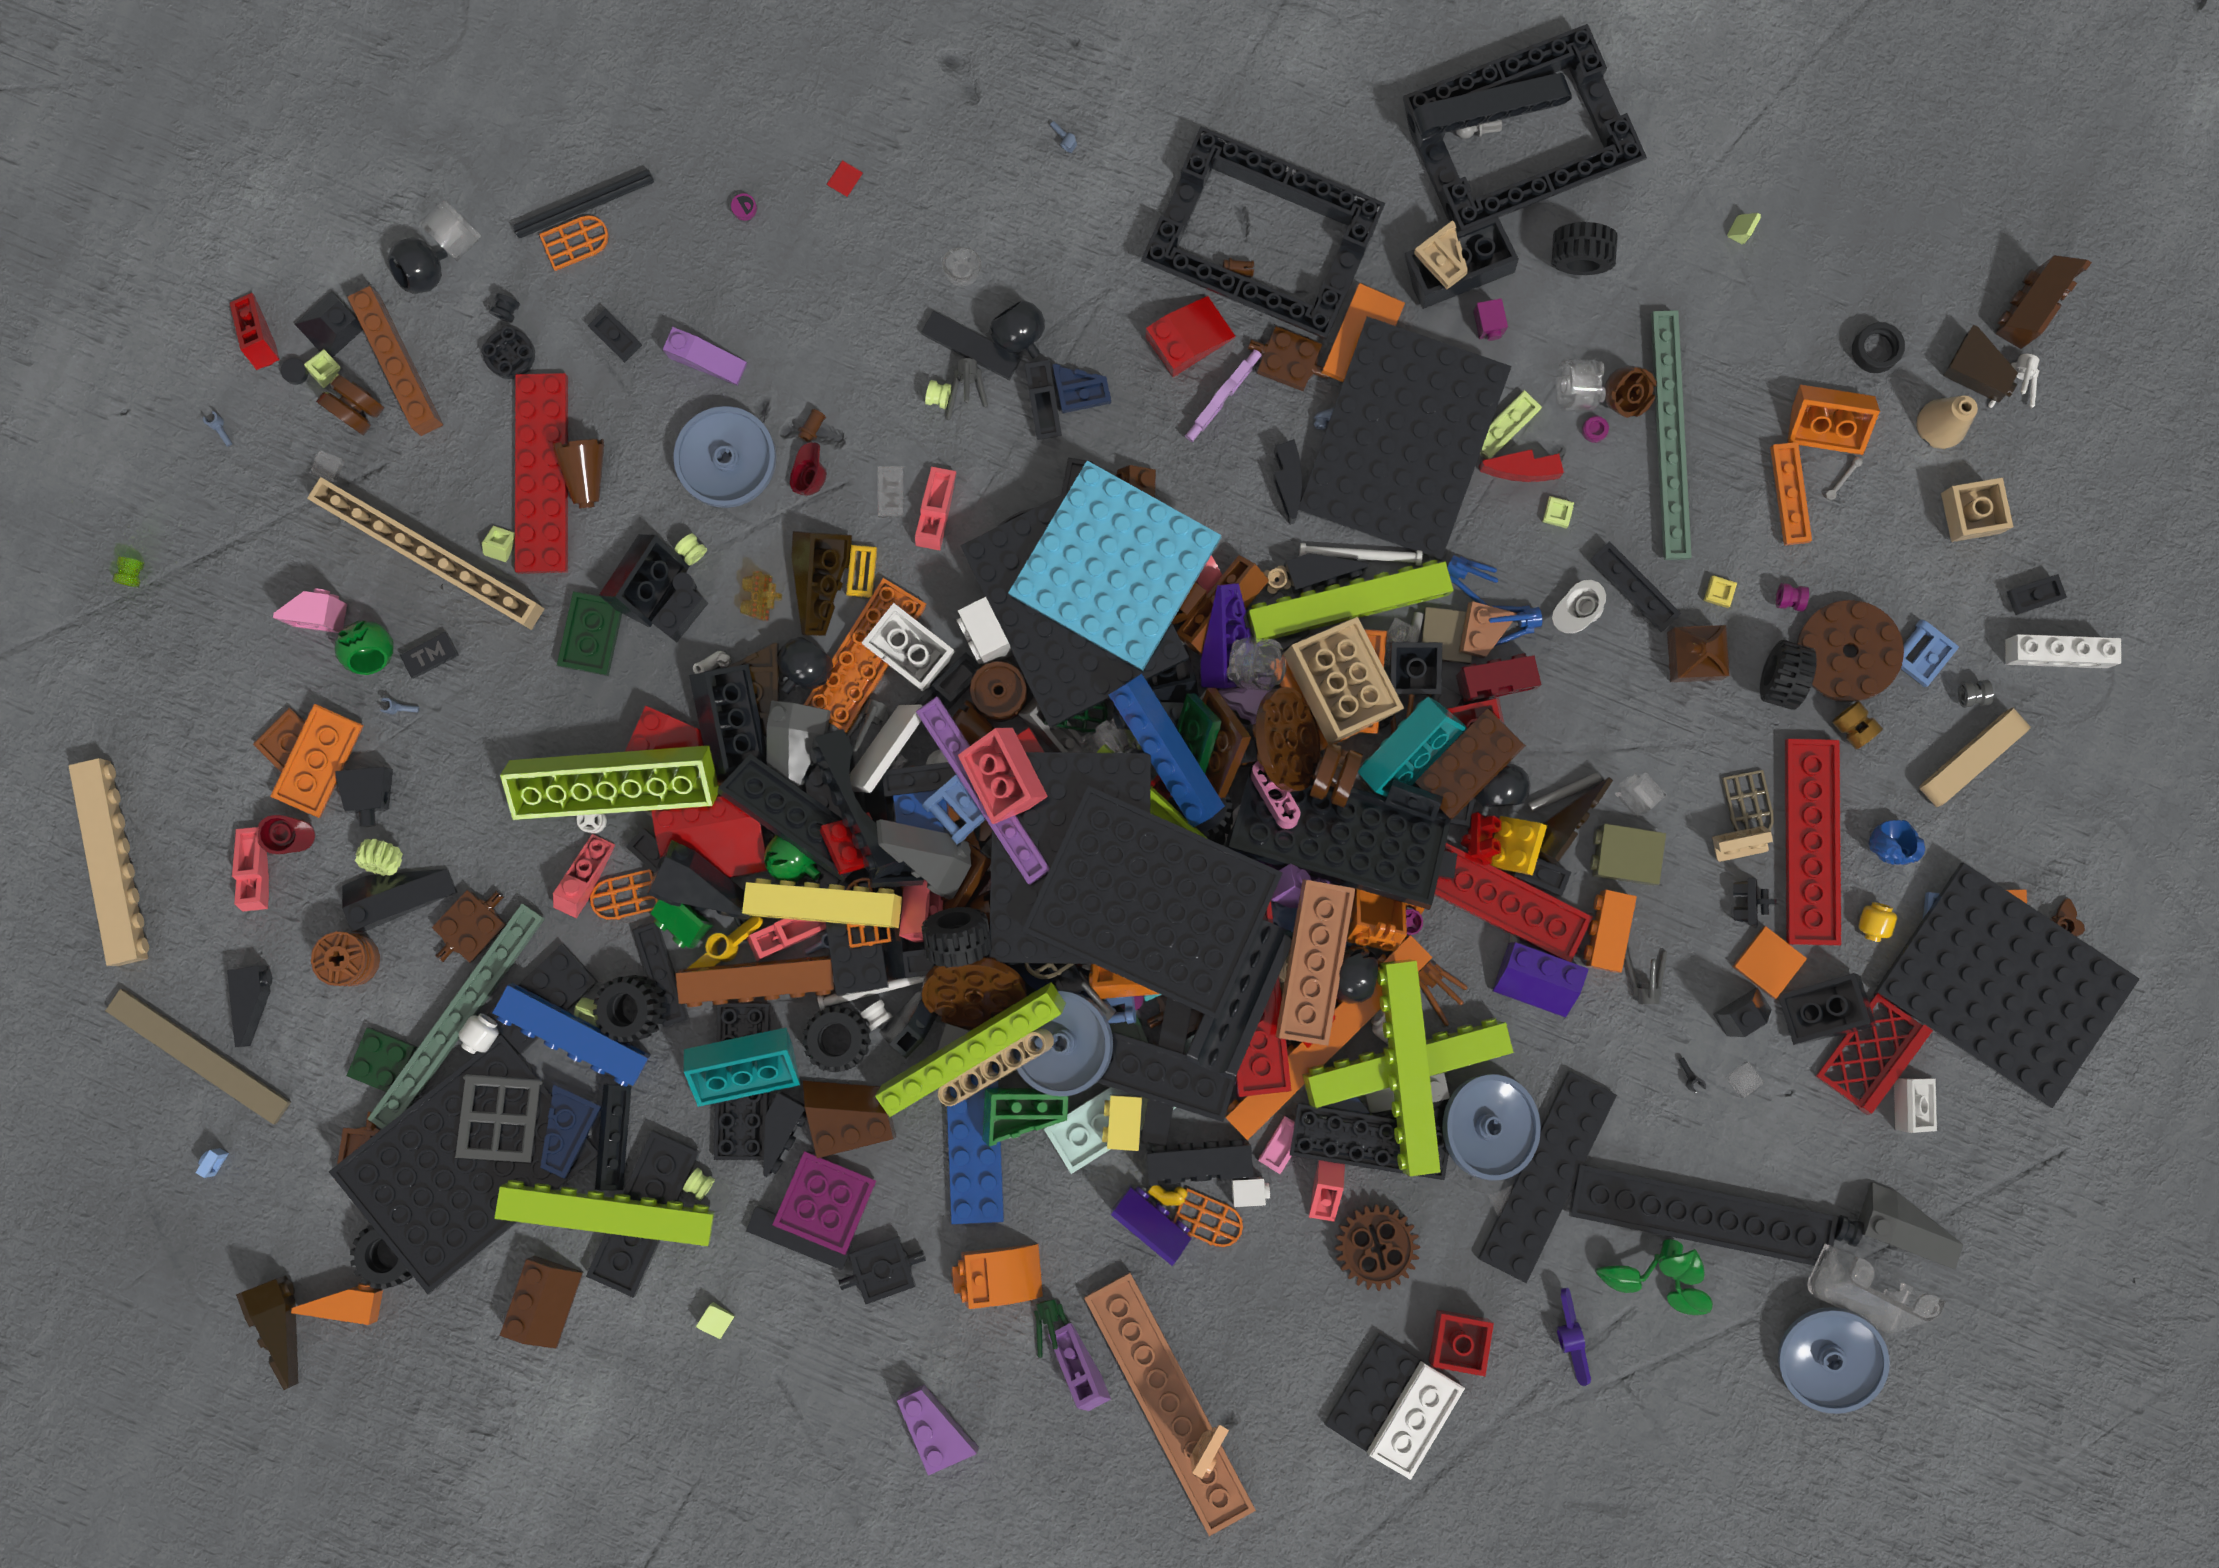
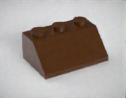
(541, 1303)

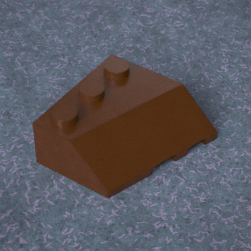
(2038, 300)
(845, 1117)

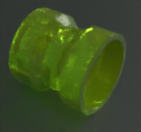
(128, 571)

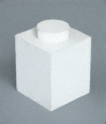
(1250, 1191)

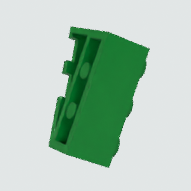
(1019, 1111)

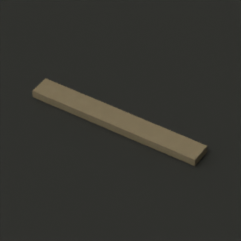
(198, 1056)

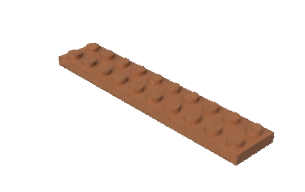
(1167, 1400)

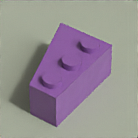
(934, 1431)

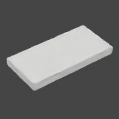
(884, 748)
(1415, 1420)

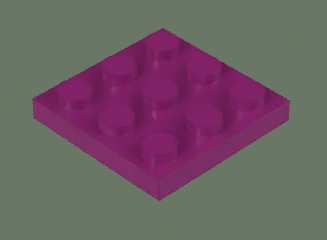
(824, 1203)

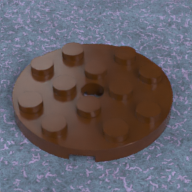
(1877, 646)
(1292, 761)
(950, 988)

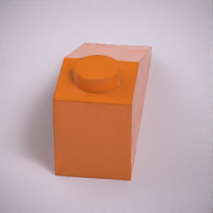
(352, 1305)

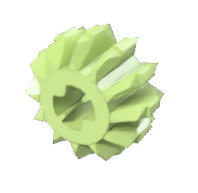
(378, 857)

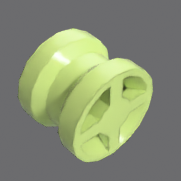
(938, 394)
(690, 549)
(698, 1184)

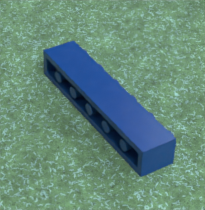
(1167, 750)
(571, 1034)

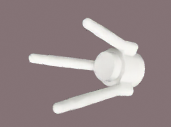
(2027, 369)

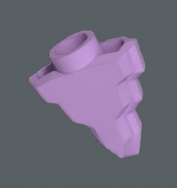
(1243, 701)

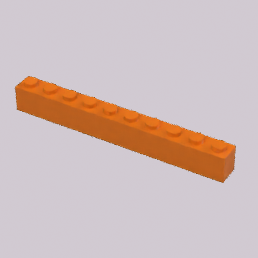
(1255, 1110)

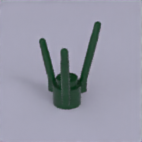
(1047, 1312)

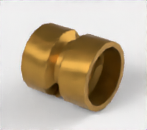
(1853, 716)

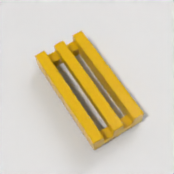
(859, 592)

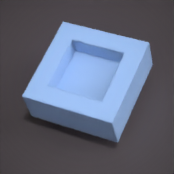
(211, 1162)

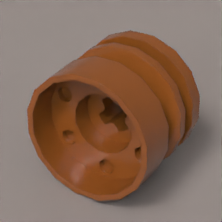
(359, 962)

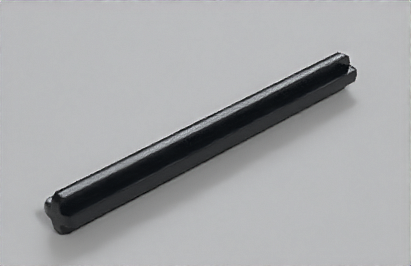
(583, 203)

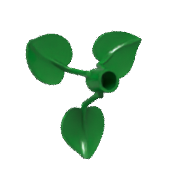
(1682, 1267)

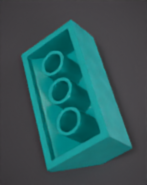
(1412, 747)
(741, 1067)

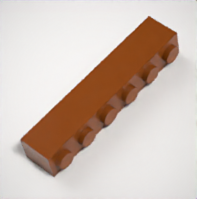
(395, 361)
(755, 980)

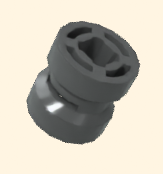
(1975, 693)

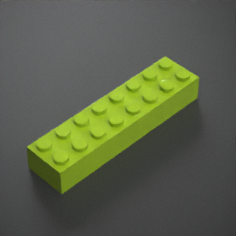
(610, 782)

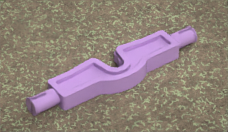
(1218, 400)

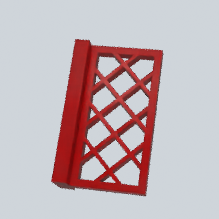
(1890, 1071)

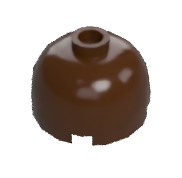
(1630, 391)

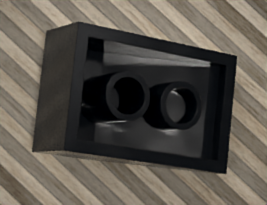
(1827, 1009)

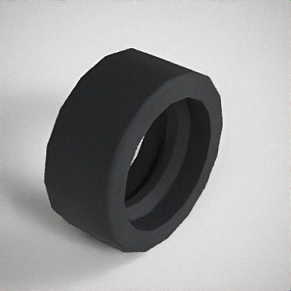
(1886, 330)

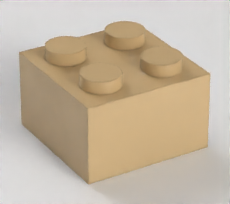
(1977, 509)

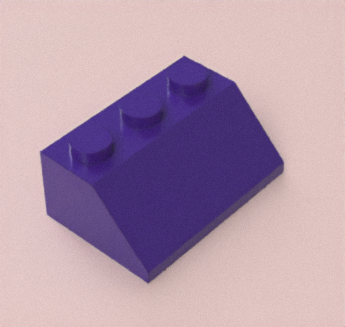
(1539, 979)
(1151, 1224)

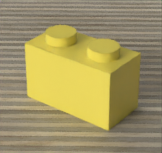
(1124, 1122)

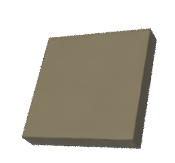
(1446, 627)

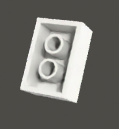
(984, 630)

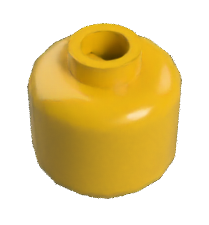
(1877, 921)

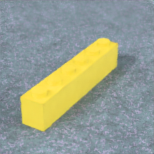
(822, 904)

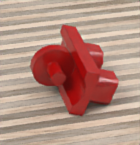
(1479, 837)

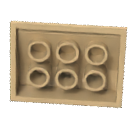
(1342, 680)

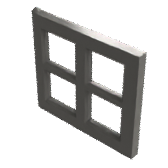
(498, 1118)

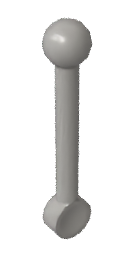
(1831, 494)

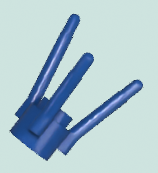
(1461, 566)
(1526, 617)

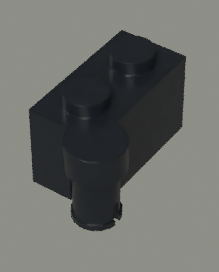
(681, 608)

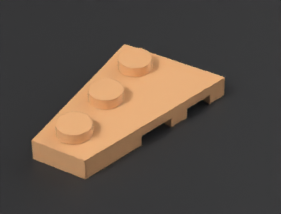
(1204, 1453)

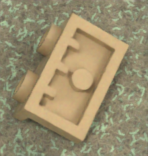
(1742, 843)

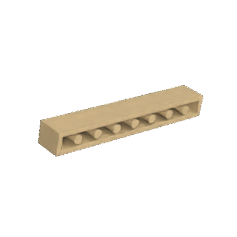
(109, 862)

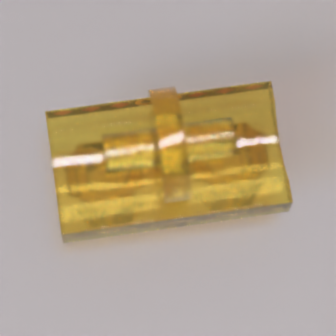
(762, 596)

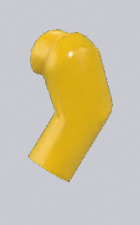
(1168, 1198)

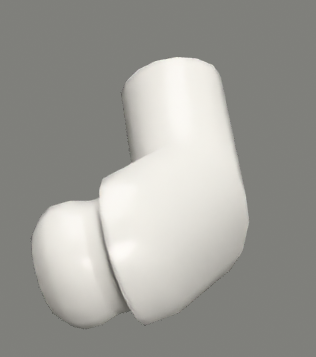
(715, 660)

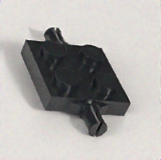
(882, 1270)

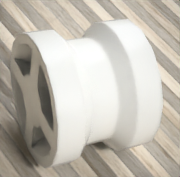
(588, 824)
(876, 1015)

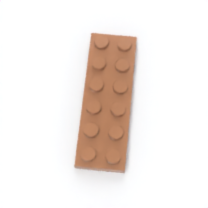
(1315, 962)

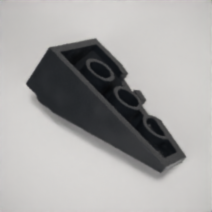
(692, 880)

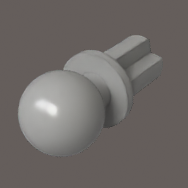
(1495, 126)

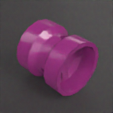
(1792, 597)
(1413, 921)

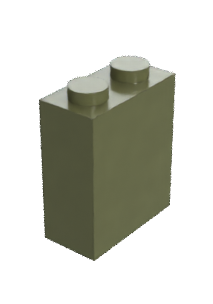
(1628, 854)

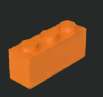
(1610, 931)

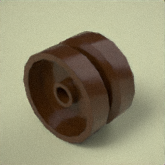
(350, 404)
(1003, 706)
(1335, 774)

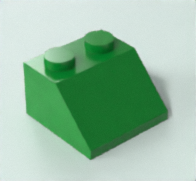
(682, 922)

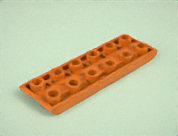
(855, 667)

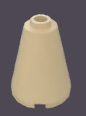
(1946, 420)

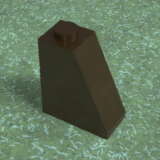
(1982, 367)

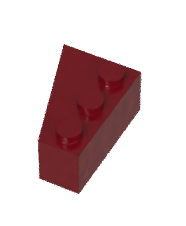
(1498, 678)

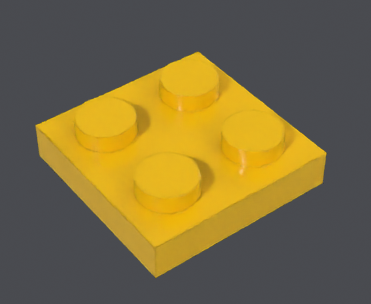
(1519, 845)

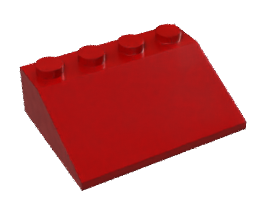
(718, 833)

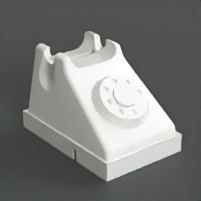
(908, 647)

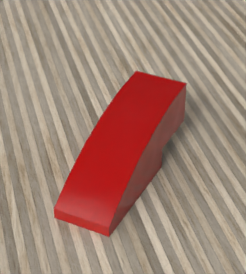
(1523, 467)

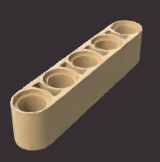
(1974, 757)
(1006, 1062)

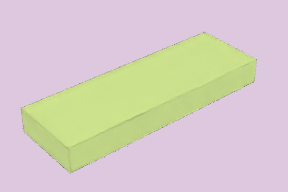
(1509, 423)

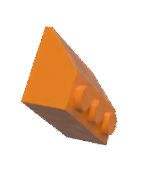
(1832, 419)

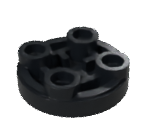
(508, 353)

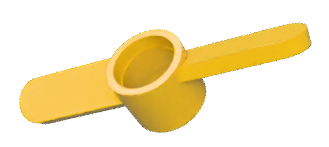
(711, 956)

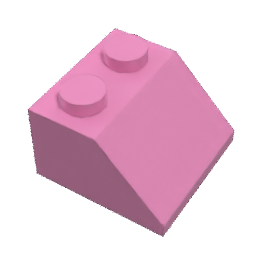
(314, 611)

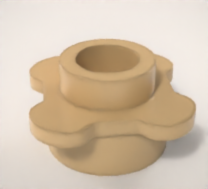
(1279, 572)

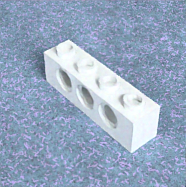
(2063, 651)

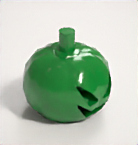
(364, 647)
(788, 862)

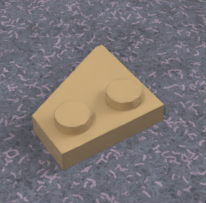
(1443, 256)

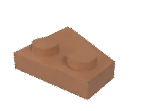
(1478, 633)

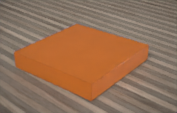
(1769, 962)

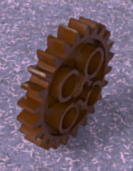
(1354, 1254)

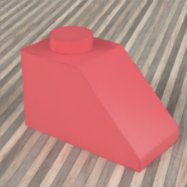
(1327, 1190)

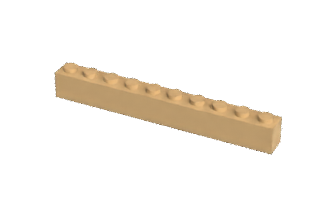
(426, 553)

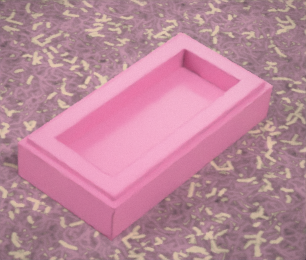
(1278, 1148)

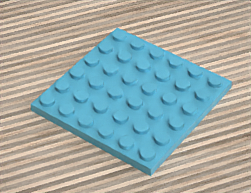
(1115, 565)

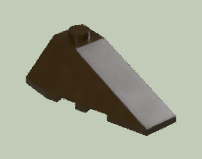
(817, 571)
(1561, 826)
(270, 1309)

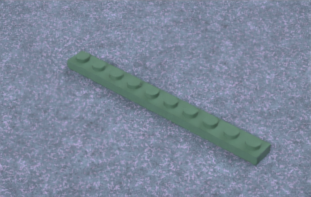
(1671, 435)
(464, 1005)

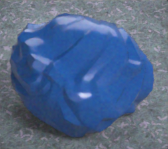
(1896, 843)

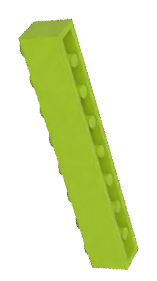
(1351, 601)
(970, 1049)
(1408, 1068)
(1371, 1070)
(604, 1214)

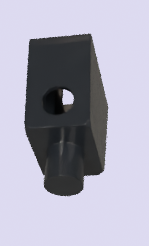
(365, 792)

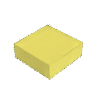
(1720, 591)

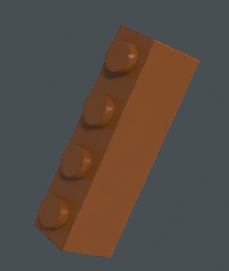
(1250, 581)

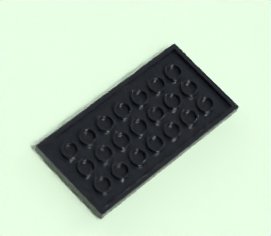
(1353, 846)

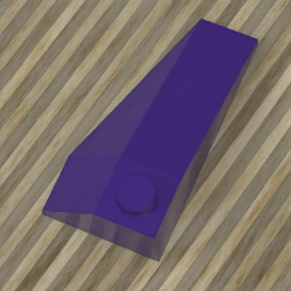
(1224, 628)

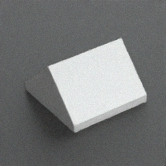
(1915, 1105)

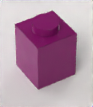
(1490, 319)

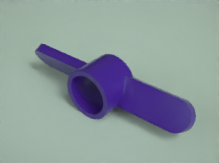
(1572, 1339)

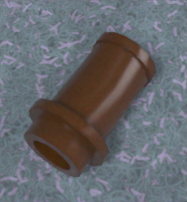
(1239, 266)
(811, 426)

